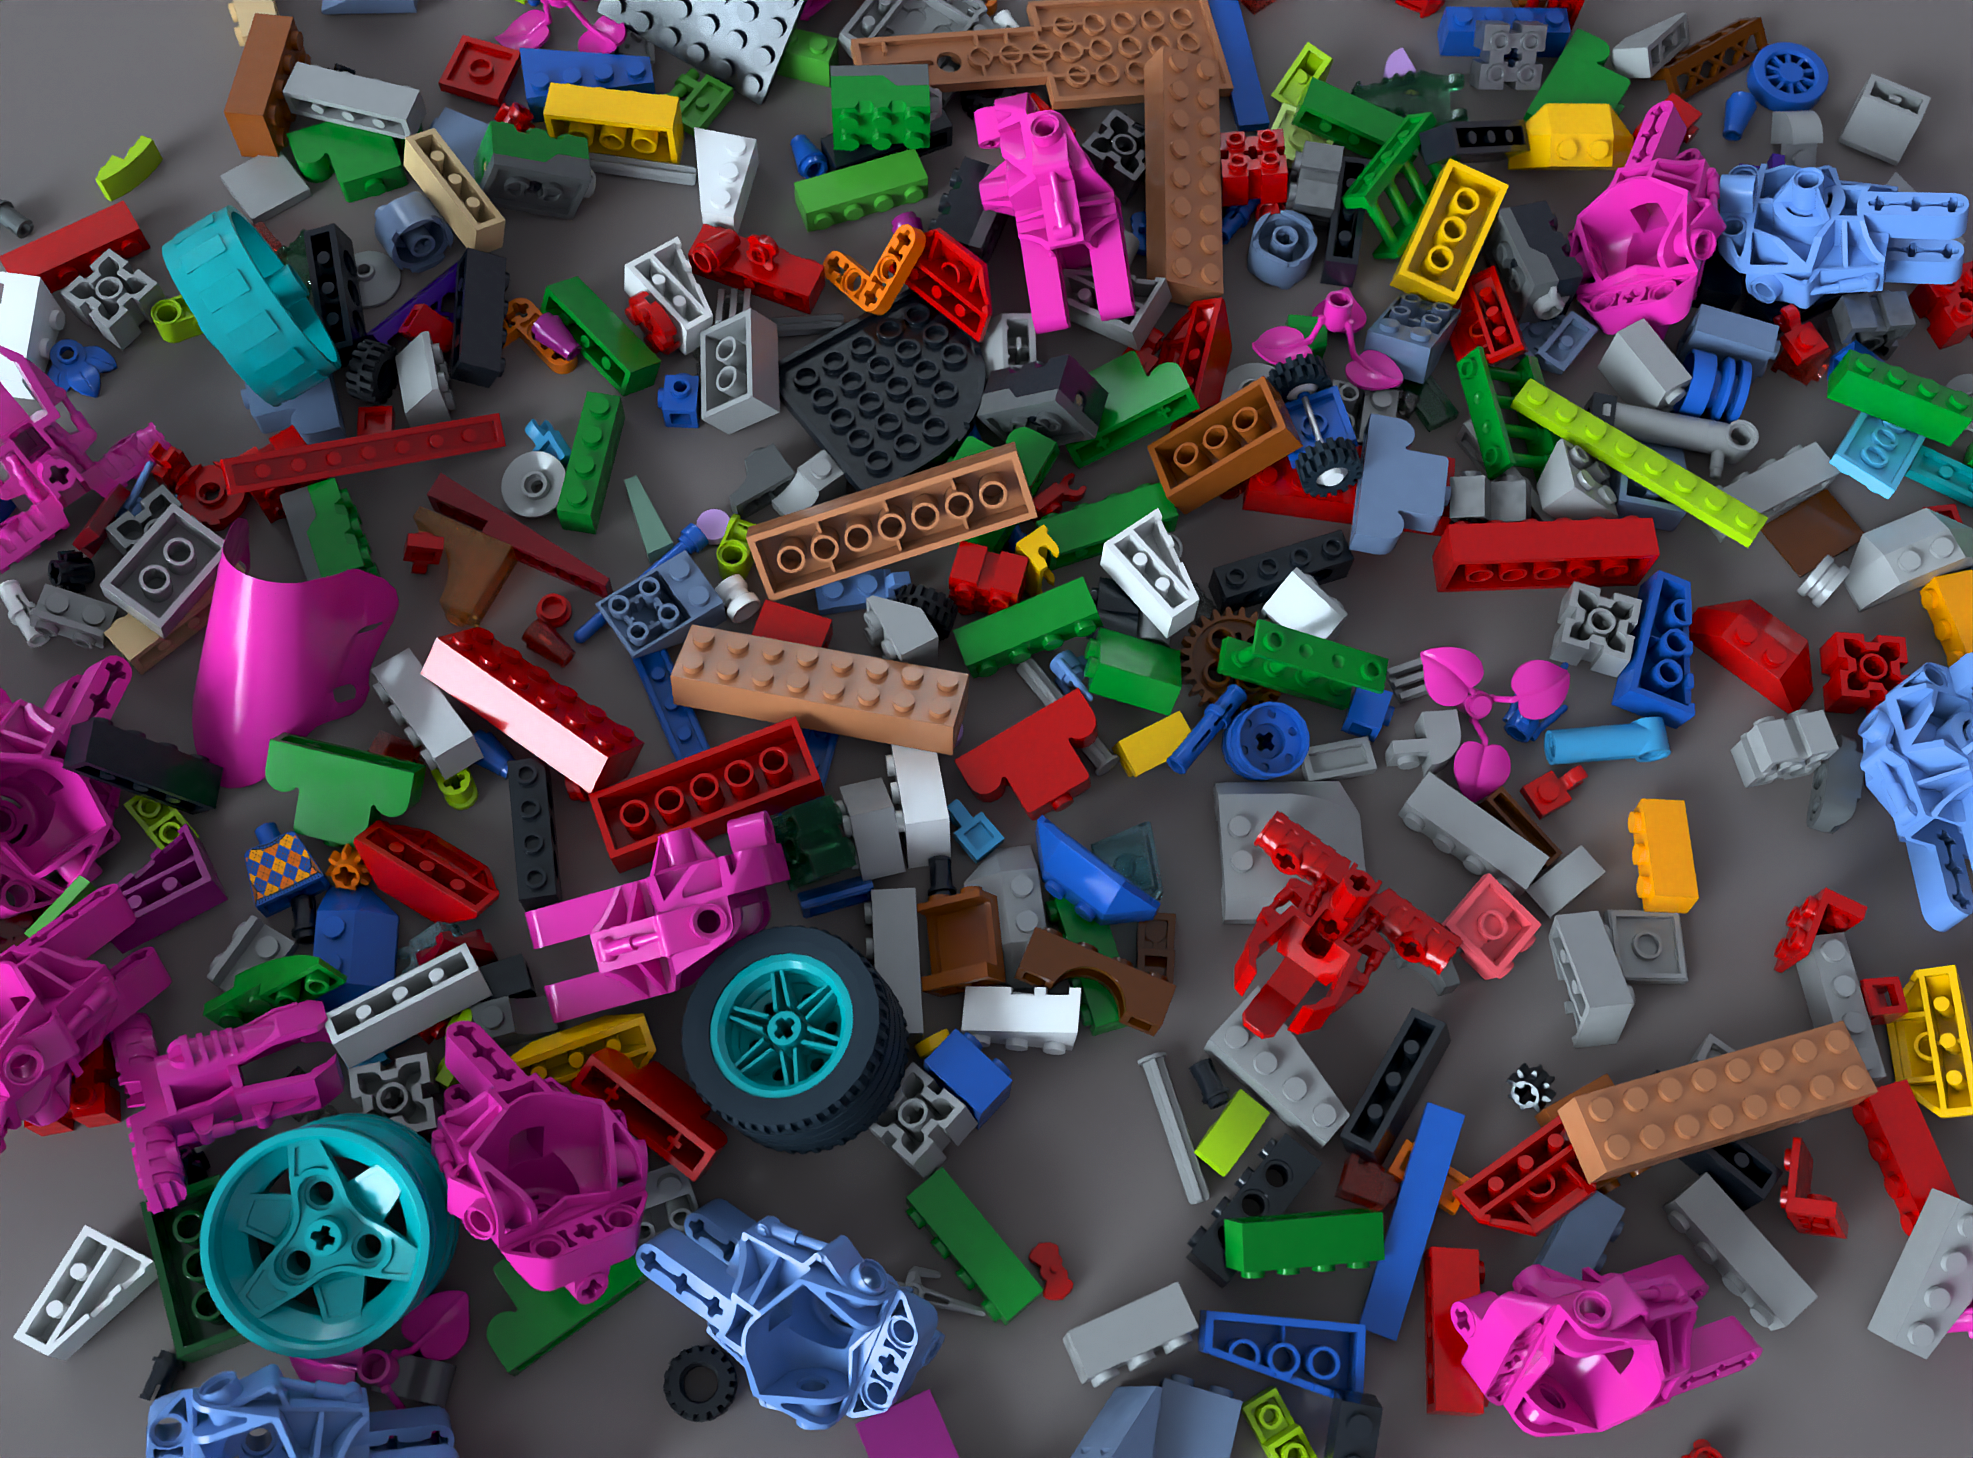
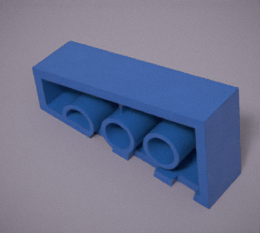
(1289, 1349)

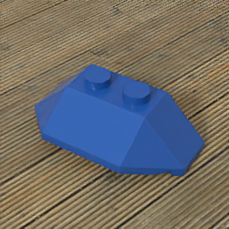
(1088, 881)
(359, 939)

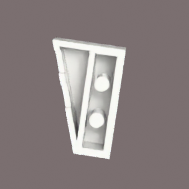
(921, 802)

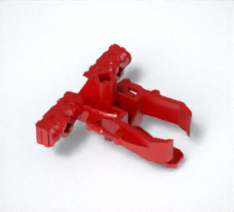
(1327, 932)

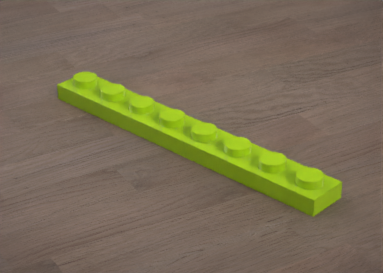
(1639, 463)

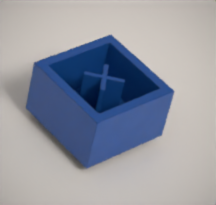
(970, 1075)

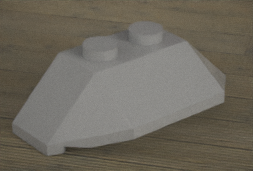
(1907, 556)
(1015, 881)

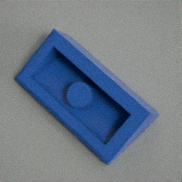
(834, 896)

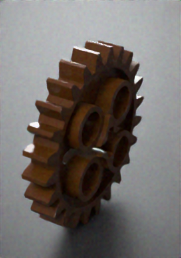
(1203, 656)

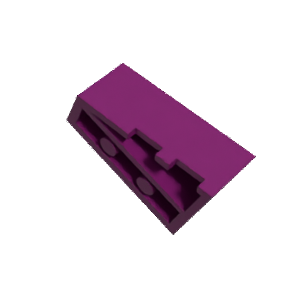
(169, 890)

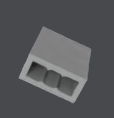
(1644, 369)

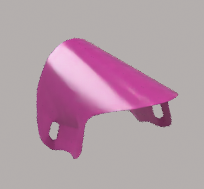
(279, 655)

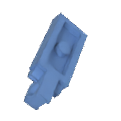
(851, 592)

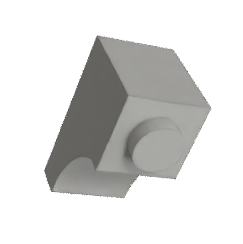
(813, 484)

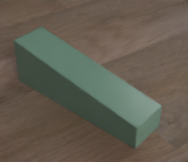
(652, 531)

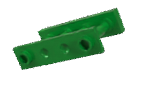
(1380, 176)
(1488, 420)
(1302, 665)

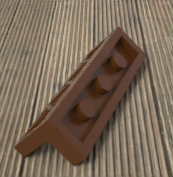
(1705, 49)

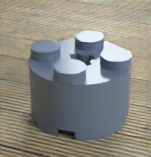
(412, 232)
(1281, 248)

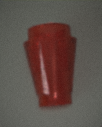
(548, 643)

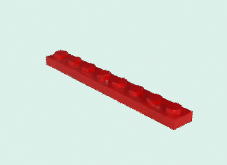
(361, 453)

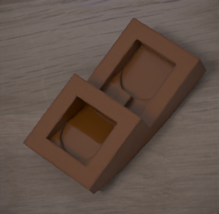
(1156, 945)

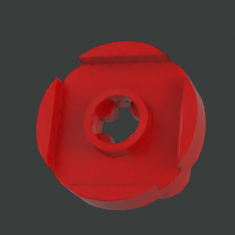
(653, 323)
(214, 513)

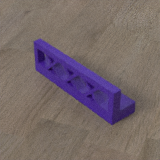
(428, 295)

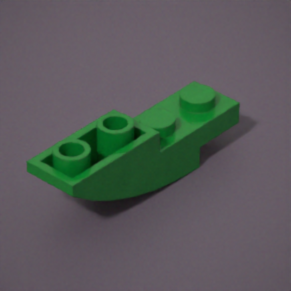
(272, 986)

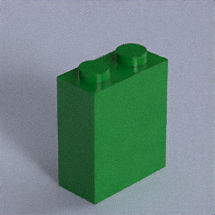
(1133, 671)

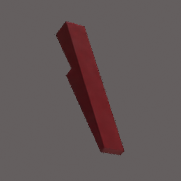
(529, 547)

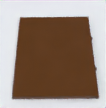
(1812, 532)

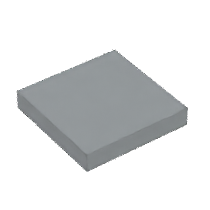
(265, 186)
(1648, 946)

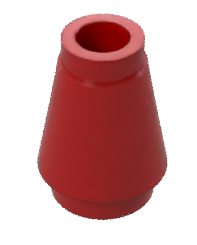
(714, 251)

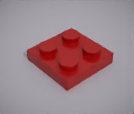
(480, 71)

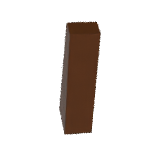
(1511, 814)

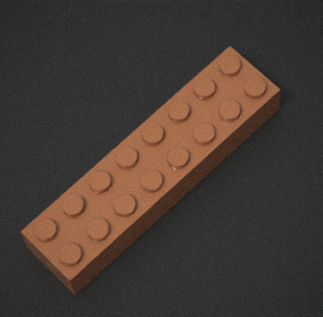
(1183, 174)
(891, 522)
(821, 688)
(1715, 1101)

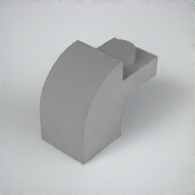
(1798, 136)
(1436, 743)

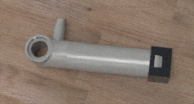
(1678, 430)

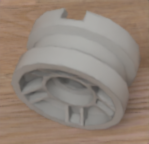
(1823, 581)

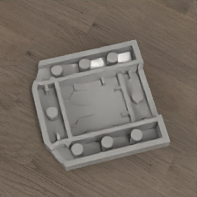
(913, 17)
(1244, 810)

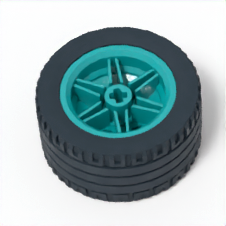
(775, 975)

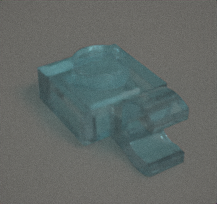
(425, 940)

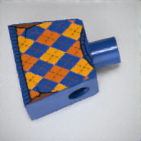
(281, 870)

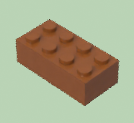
(256, 100)
(1224, 445)

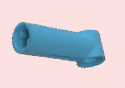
(1640, 739)

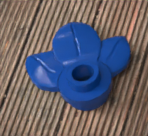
(81, 370)

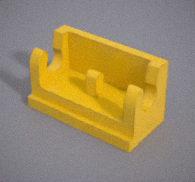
(1035, 548)
(1151, 745)

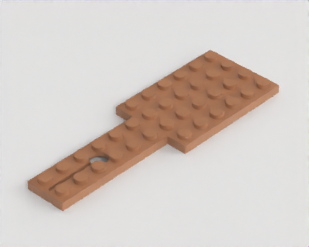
(1077, 48)

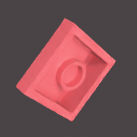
(1491, 928)

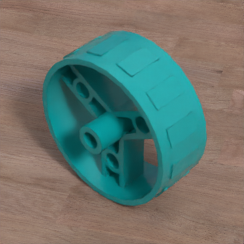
(251, 306)

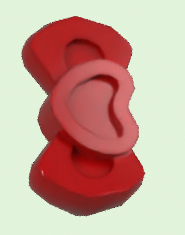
(1047, 1258)

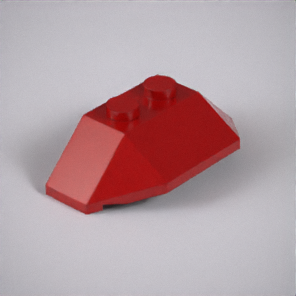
(953, 282)
(1487, 320)
(1201, 348)
(1756, 650)
(426, 872)
(1529, 1184)

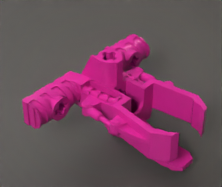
(53, 464)
(204, 1084)

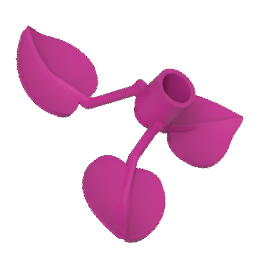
(532, 32)
(1339, 314)
(1450, 681)
(435, 1327)

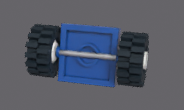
(1329, 450)

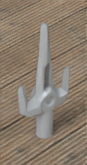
(914, 1281)

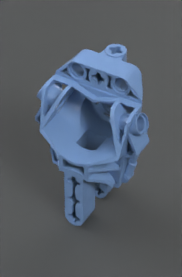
(1819, 235)
(1922, 774)
(772, 1308)
(303, 1415)

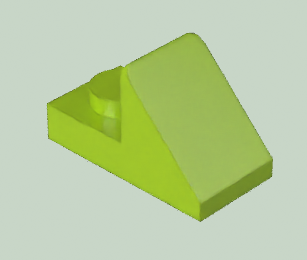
(1308, 64)

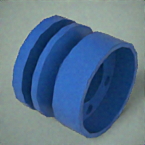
(1713, 389)
(1284, 741)

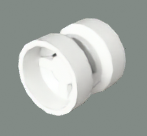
(738, 600)

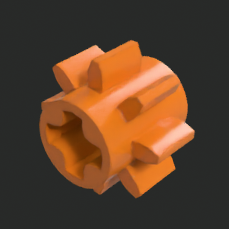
(348, 868)

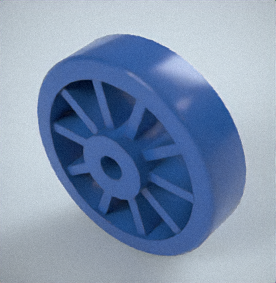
(1787, 84)

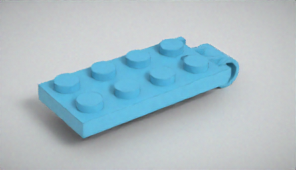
(1877, 453)

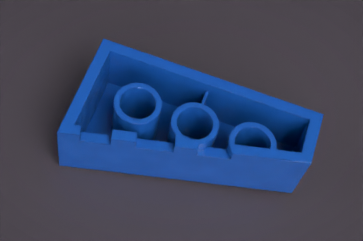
(581, 69)
(1658, 674)

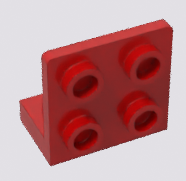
(1819, 915)
(1808, 1212)

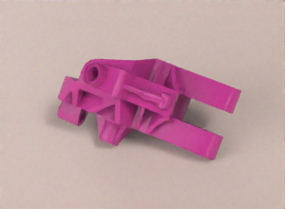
(1060, 208)
(1649, 231)
(64, 811)
(668, 926)
(64, 1006)
(533, 1139)
(1565, 1345)

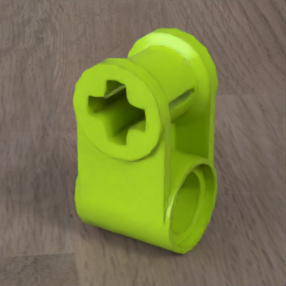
(175, 320)
(735, 547)
(457, 798)

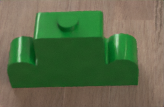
(1581, 77)
(361, 159)
(1134, 405)
(1037, 458)
(340, 786)
(549, 1317)

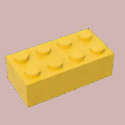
(617, 121)
(1449, 234)

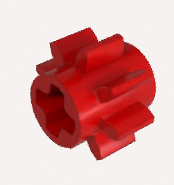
(516, 115)

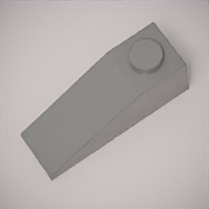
(1651, 48)

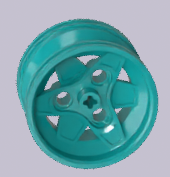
(260, 1294)

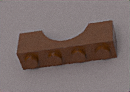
(1139, 995)

